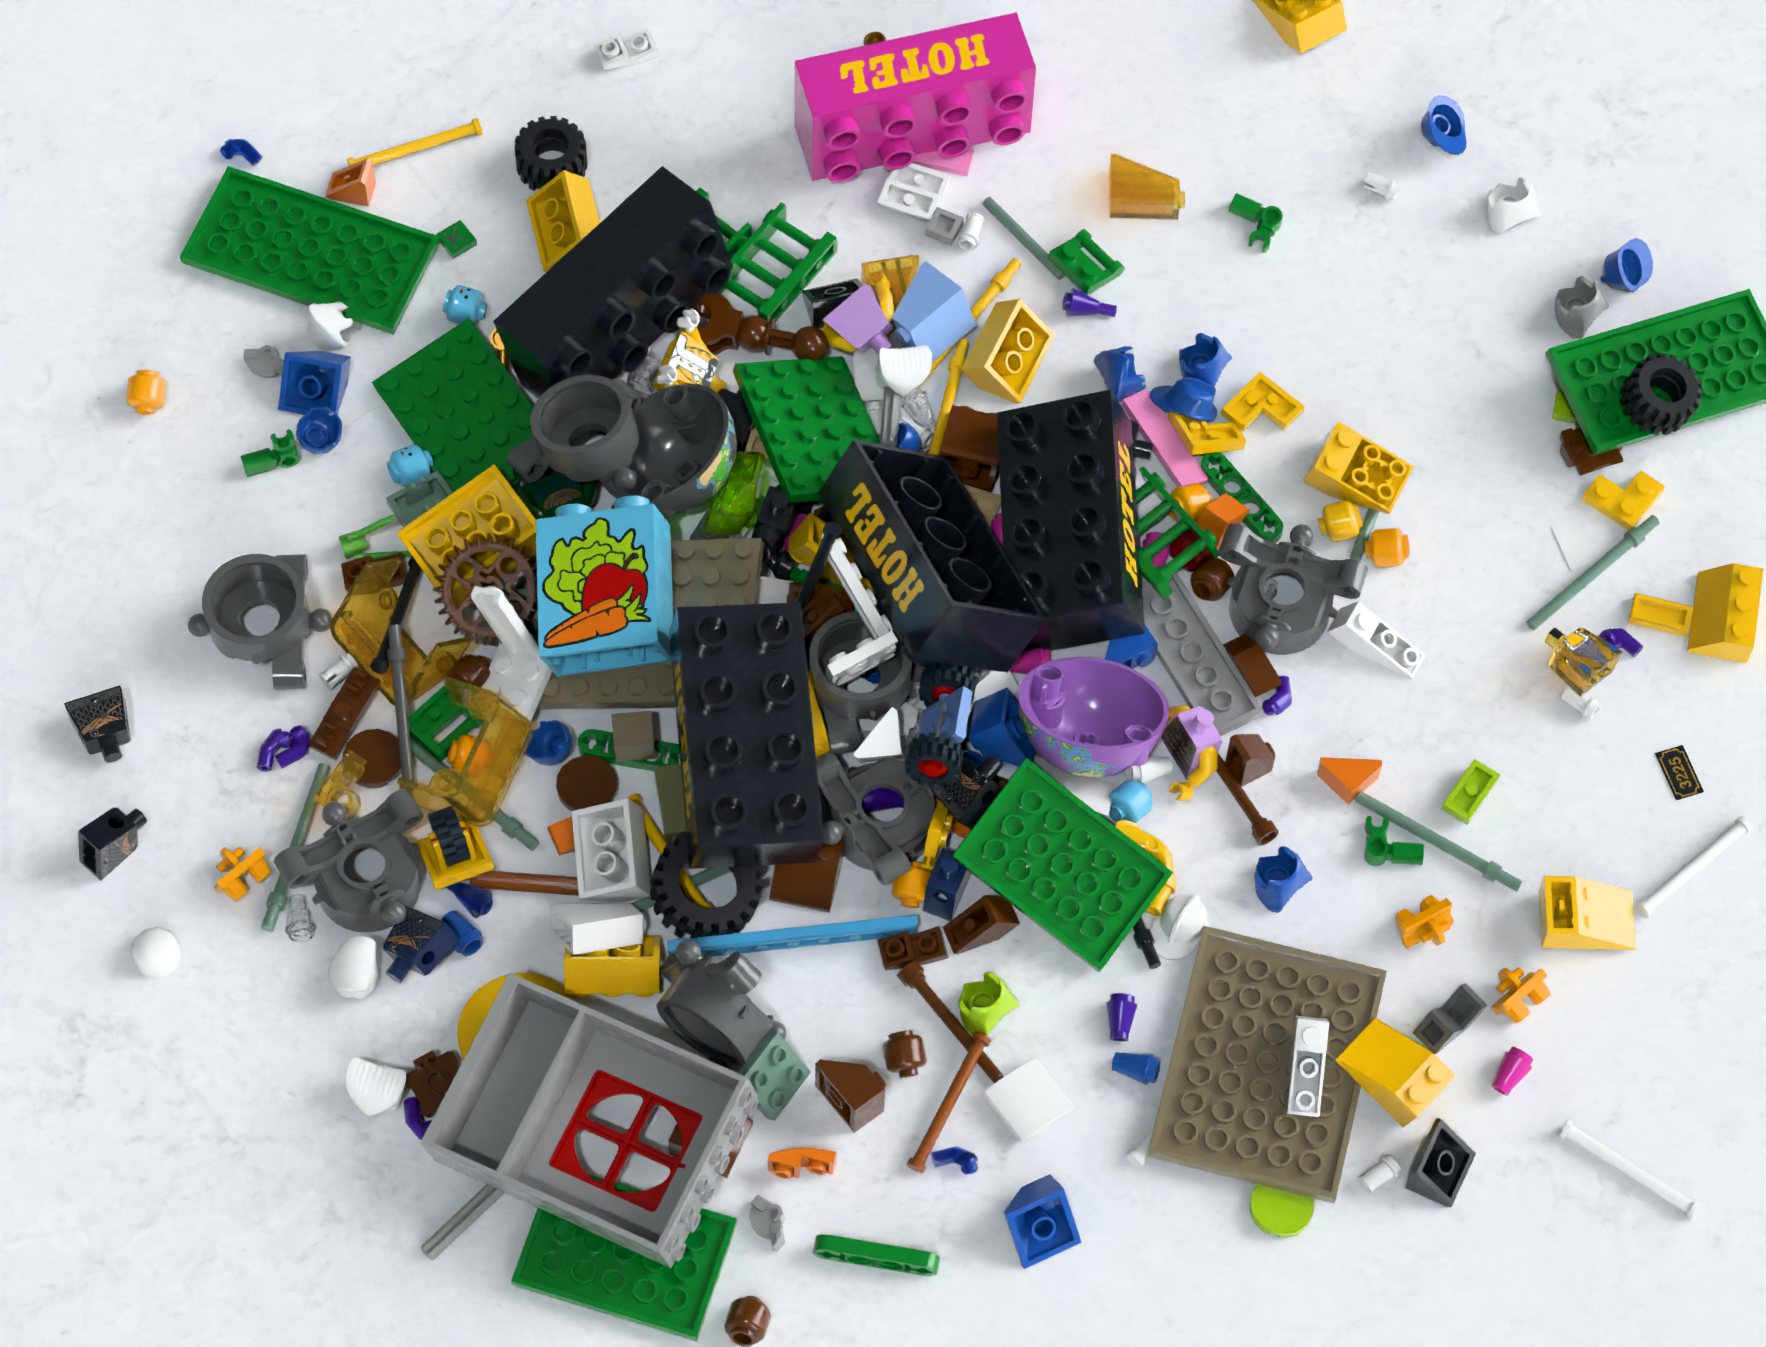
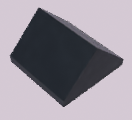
(824, 299)
(1441, 1165)

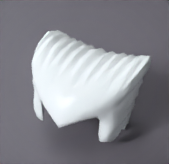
(1511, 205)
(326, 325)
(903, 368)
(354, 968)
(374, 1086)

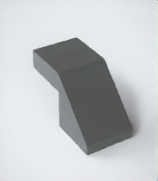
(1450, 1020)

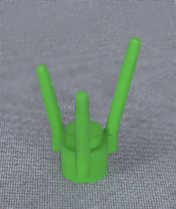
(354, 542)

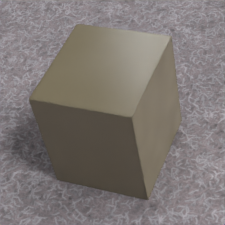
(633, 736)

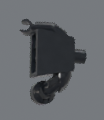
(772, 526)

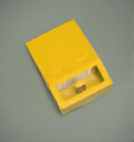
(1304, 22)
(1358, 470)
(1585, 915)

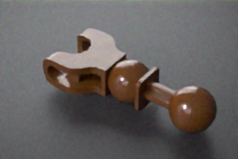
(754, 333)

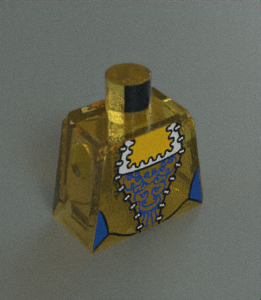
(1581, 658)

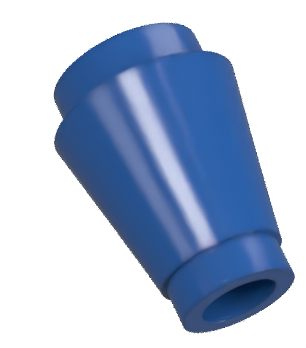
(469, 936)
(1137, 1066)

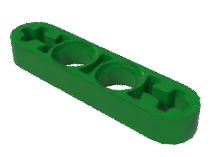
(1244, 495)
(605, 736)
(876, 1255)

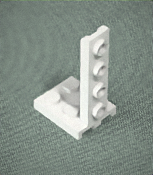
(869, 651)
(516, 669)

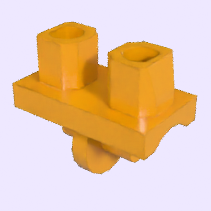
(253, 864)
(1428, 924)
(1530, 985)

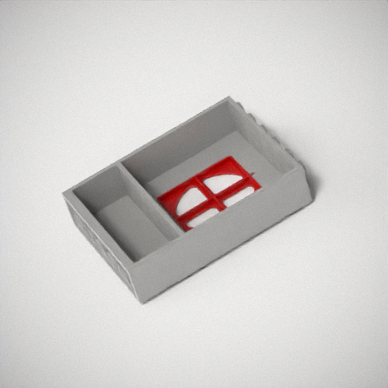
(530, 1093)

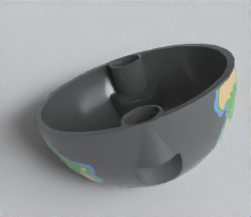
(679, 462)

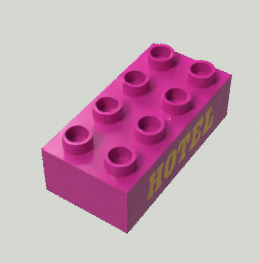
(914, 97)

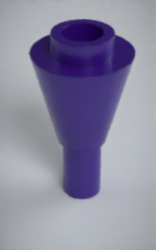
(1080, 304)

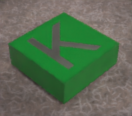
(456, 239)

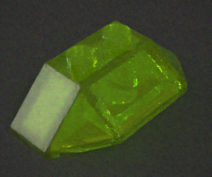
(739, 497)

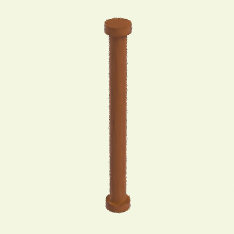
(949, 1101)

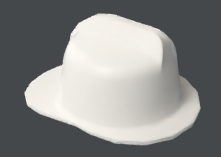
(1180, 926)

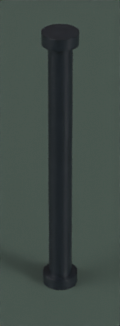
(831, 532)
(380, 663)

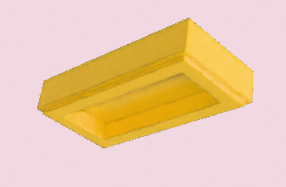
(1660, 615)

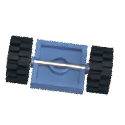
(937, 750)

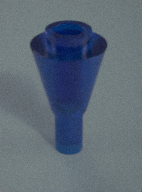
(474, 899)

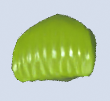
(985, 1003)

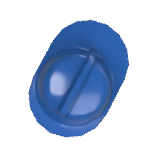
(1445, 125)
(1629, 266)
(1187, 397)

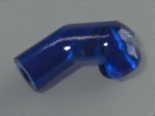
(240, 147)
(958, 1156)

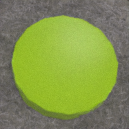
(1280, 1211)

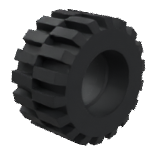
(549, 136)
(1671, 377)

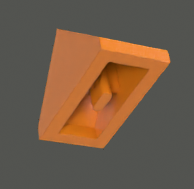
(353, 183)
(1220, 514)
(1348, 775)

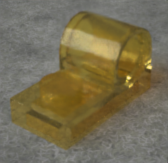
(338, 783)

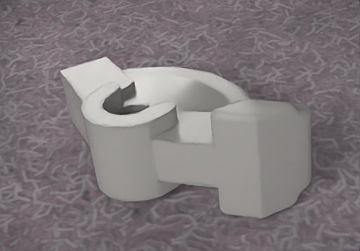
(264, 361)
(768, 1221)

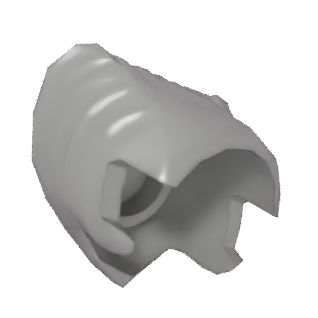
(1579, 307)

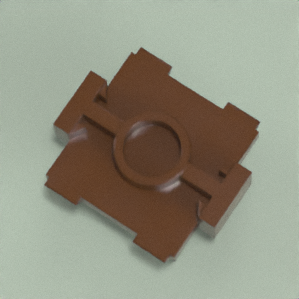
(1577, 452)
(432, 1079)

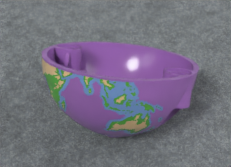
(1101, 716)

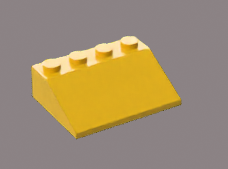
(476, 508)

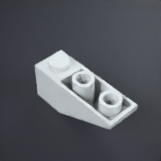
(1375, 640)
(1307, 1065)

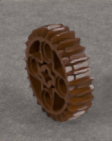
(450, 572)

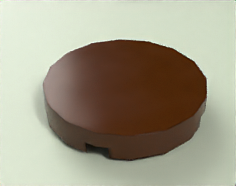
(382, 757)
(586, 783)

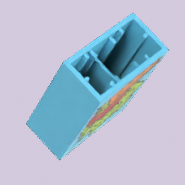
(604, 587)

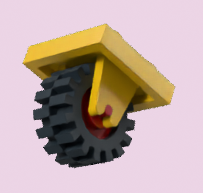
(453, 850)

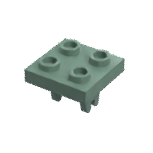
(418, 497)
(774, 1074)

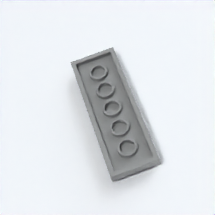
(1197, 658)

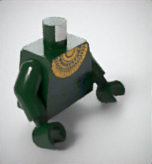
(552, 492)

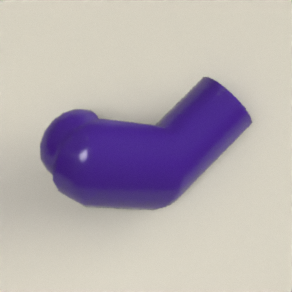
(1622, 639)
(1280, 700)
(268, 748)
(297, 749)
(413, 1117)

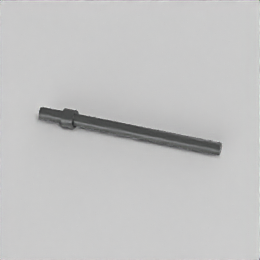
(397, 657)

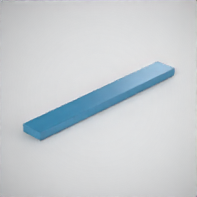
(801, 936)

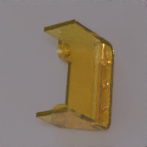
(363, 622)
(490, 766)

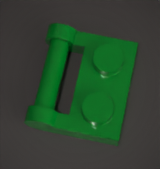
(1080, 268)
(434, 717)

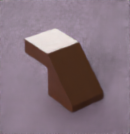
(1252, 664)

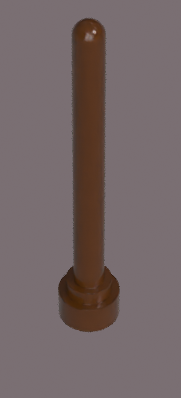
(1262, 829)
(913, 976)

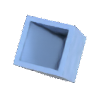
(932, 312)

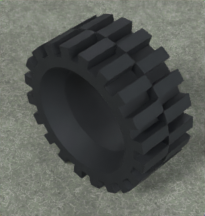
(694, 919)

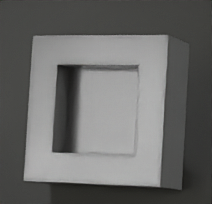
(944, 226)

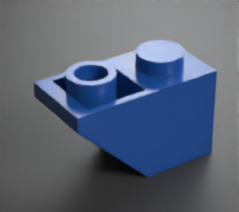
(1133, 650)

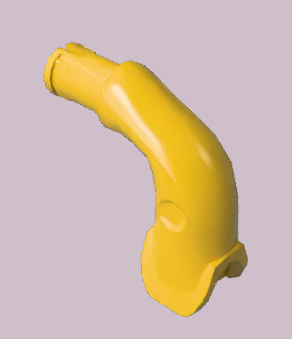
(1158, 851)

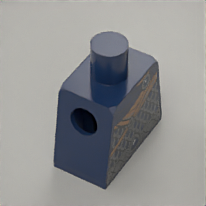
(948, 879)
(418, 944)

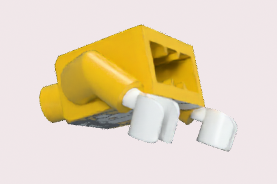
(688, 358)

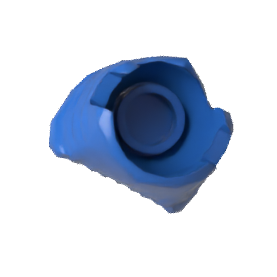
(1204, 359)
(1119, 372)
(1280, 878)

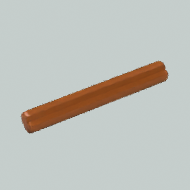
(526, 882)

